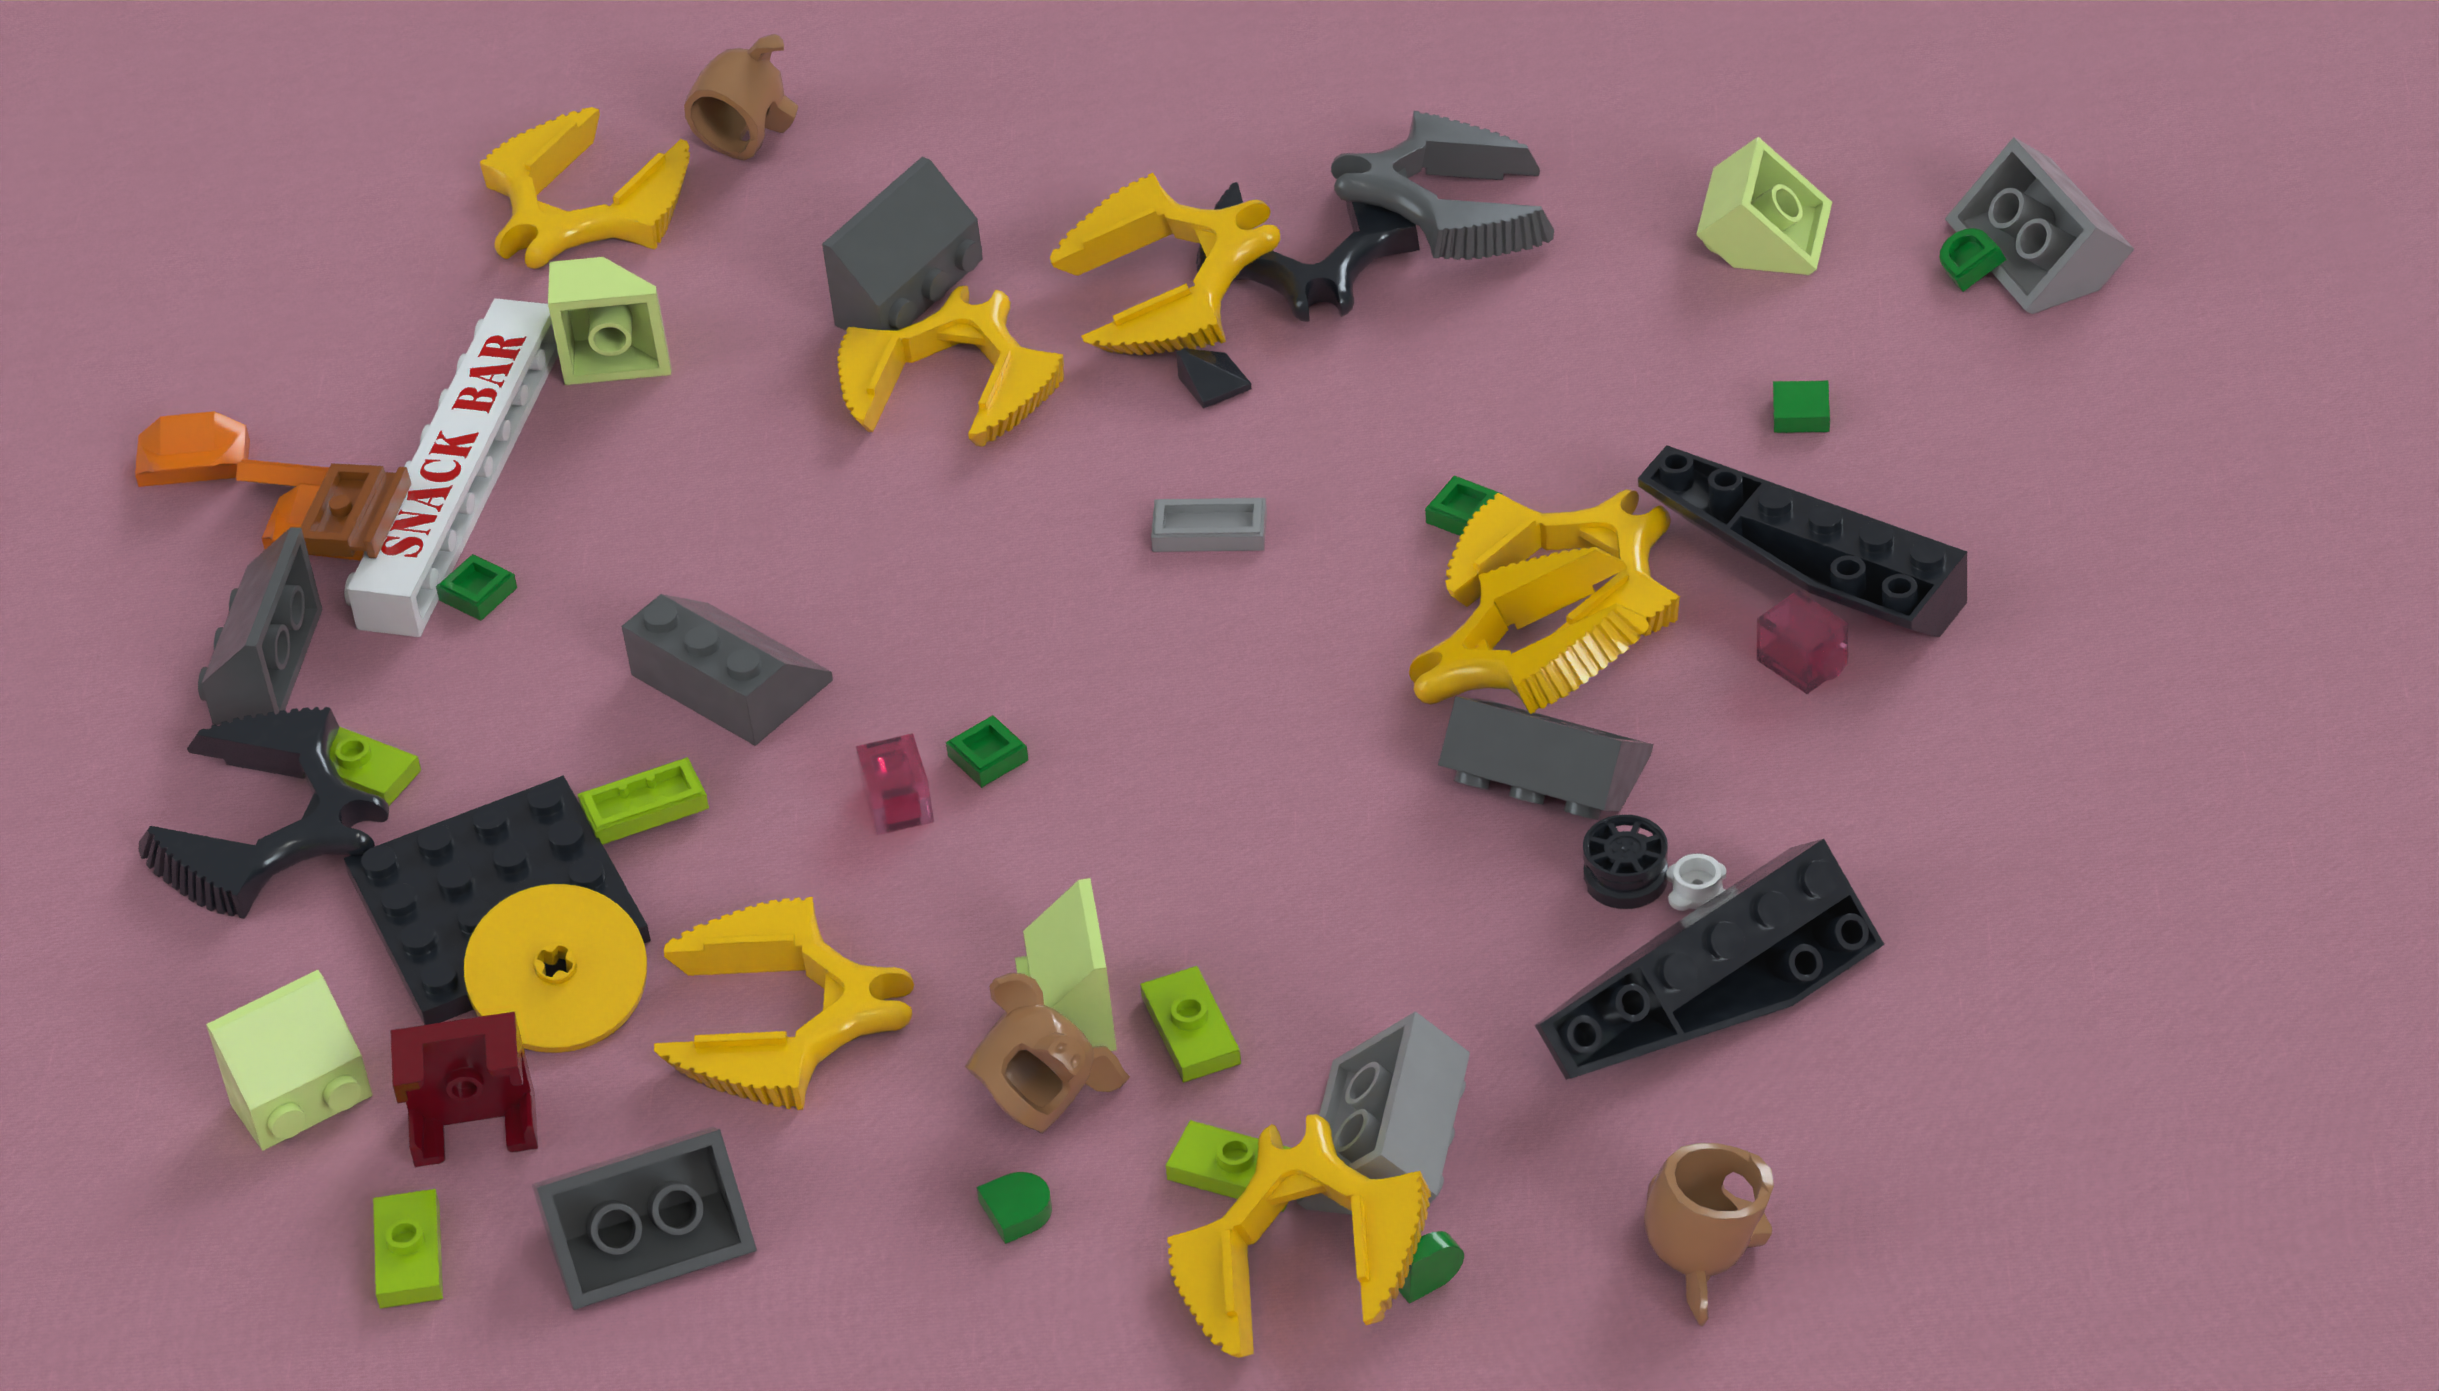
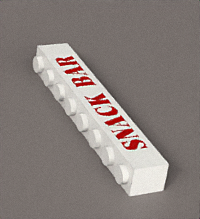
(456, 467)

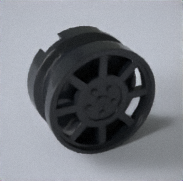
(1625, 866)

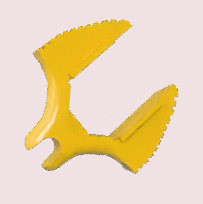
(537, 157)
(1143, 216)
(1019, 382)
(1512, 533)
(1520, 597)
(777, 940)
(1213, 1259)

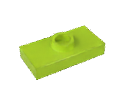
(373, 764)
(644, 801)
(1190, 1023)
(1214, 1160)
(407, 1248)

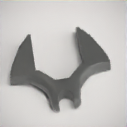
(1456, 150)

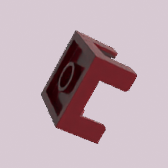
(463, 1075)

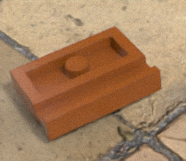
(354, 510)

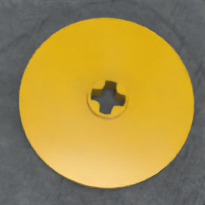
(538, 927)

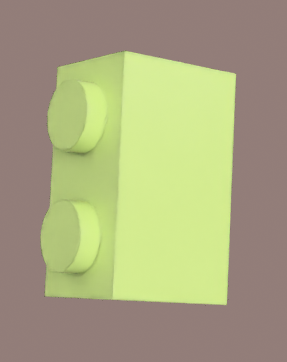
(1763, 213)
(605, 322)
(1070, 963)
(289, 1060)

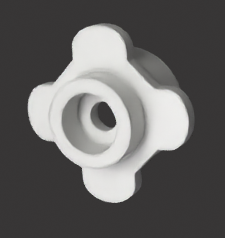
(1695, 881)

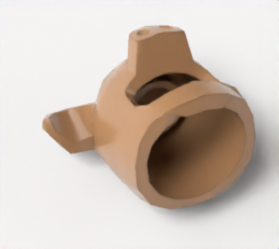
(740, 94)
(1037, 1057)
(1701, 1224)

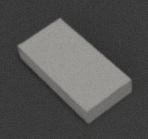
(1209, 524)

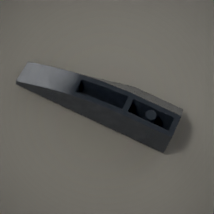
(1816, 542)
(1720, 965)

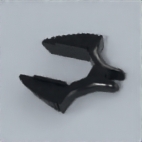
(1374, 236)
(232, 873)

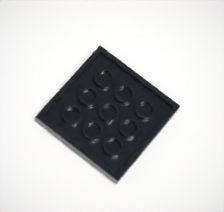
(443, 879)

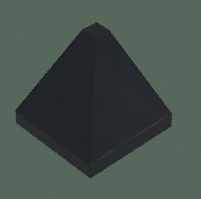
(1210, 375)

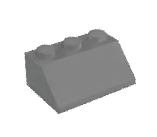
(2045, 228)
(1394, 1105)

